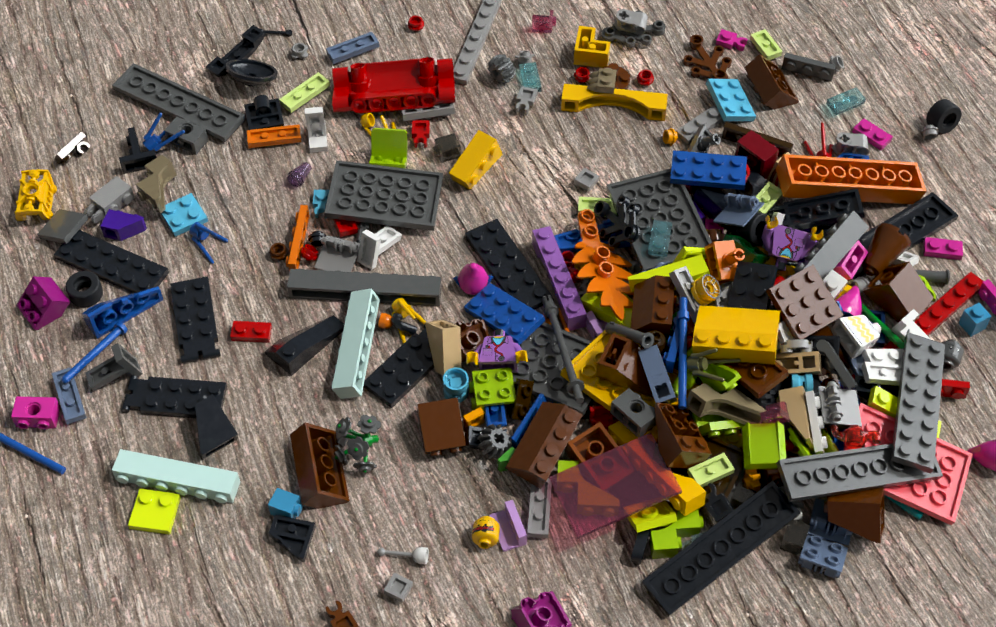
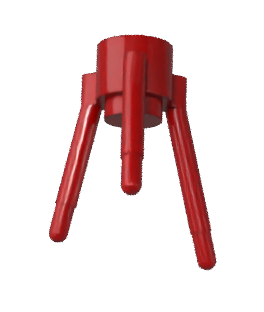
(823, 153)

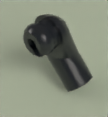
(396, 321)

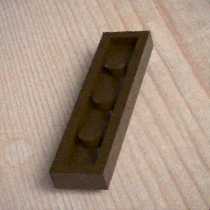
(734, 132)

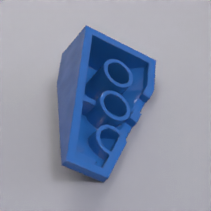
(106, 314)

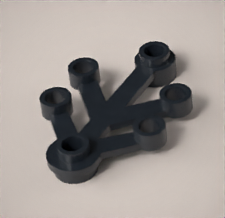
(630, 231)

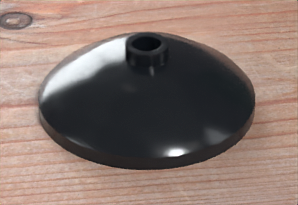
(251, 71)

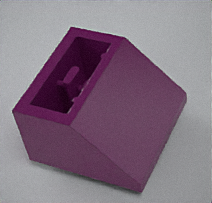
(42, 302)

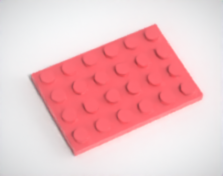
(934, 497)

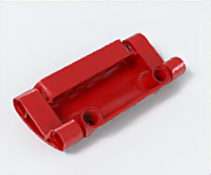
(393, 85)

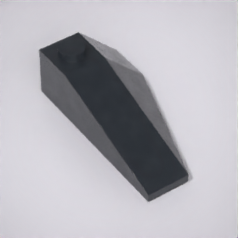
(300, 347)

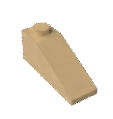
(801, 362)
(798, 412)

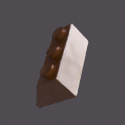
(770, 83)
(653, 305)

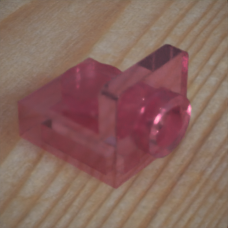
(543, 23)
(775, 412)

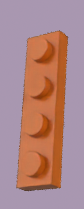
(298, 234)

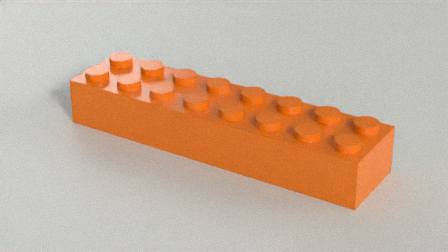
(876, 179)

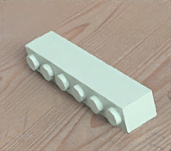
(355, 344)
(176, 476)

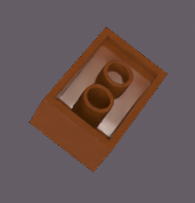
(590, 444)

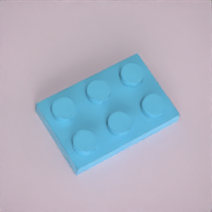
(730, 100)

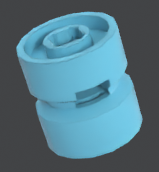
(456, 384)

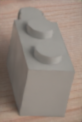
(111, 196)

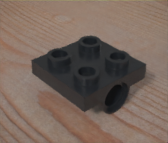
(263, 113)

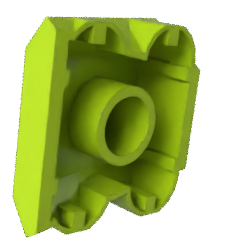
(763, 445)

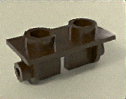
(523, 393)

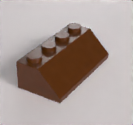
(543, 442)
(318, 472)

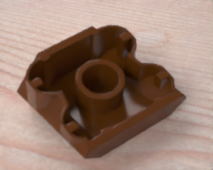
(471, 335)

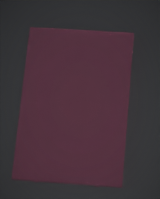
(614, 485)

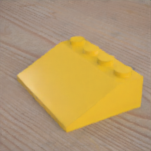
(737, 333)

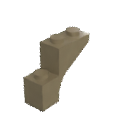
(151, 189)
(731, 404)

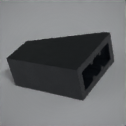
(212, 426)

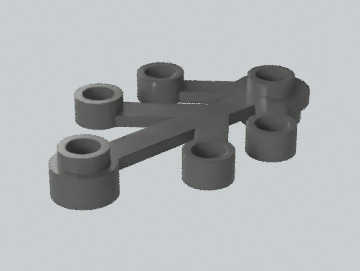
(611, 34)

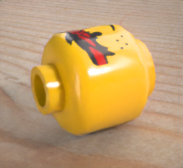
(485, 532)

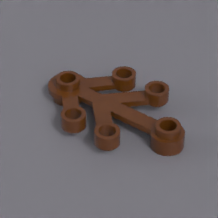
(696, 43)

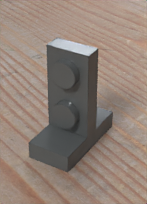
(113, 368)

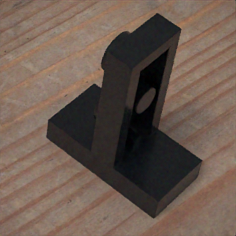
(136, 160)

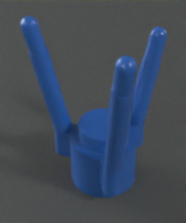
(153, 141)
(201, 232)

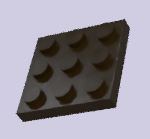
(735, 456)

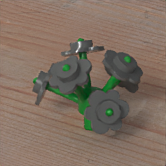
(358, 442)

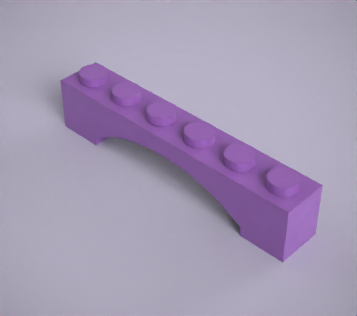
(565, 290)

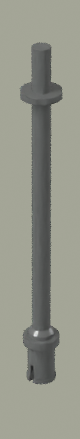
(575, 385)

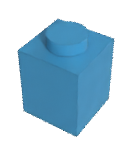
(974, 319)
(285, 504)

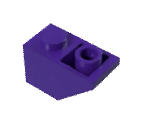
(122, 225)

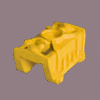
(44, 195)

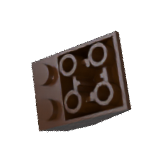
(623, 366)
(679, 437)

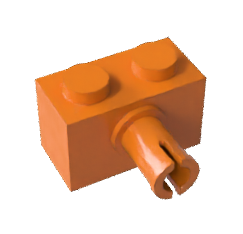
(723, 260)

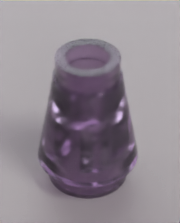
(299, 174)

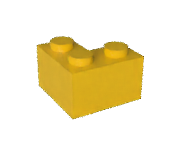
(590, 51)

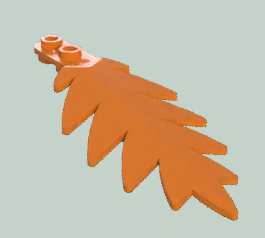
(602, 266)

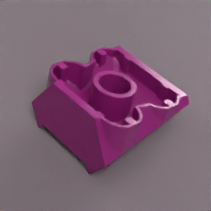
(540, 612)

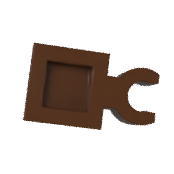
(339, 618)

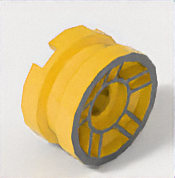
(705, 289)

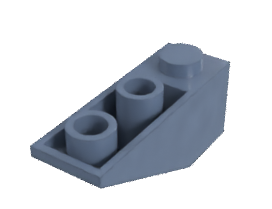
(657, 375)

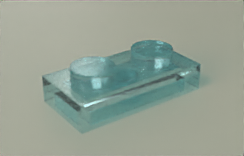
(530, 76)
(846, 101)
(660, 238)

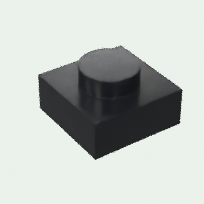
(471, 436)

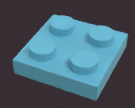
(183, 214)

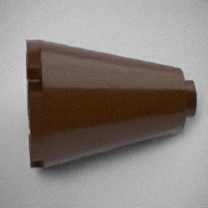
(884, 248)

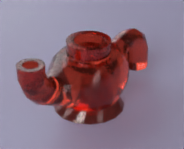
(855, 436)

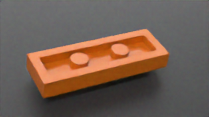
(273, 136)

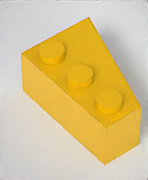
(476, 160)

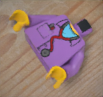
(787, 243)
(497, 353)

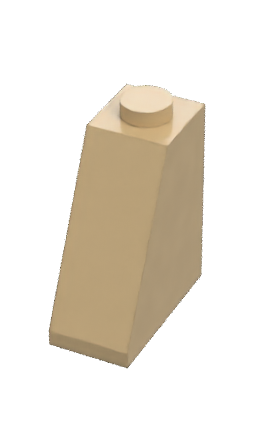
(444, 345)

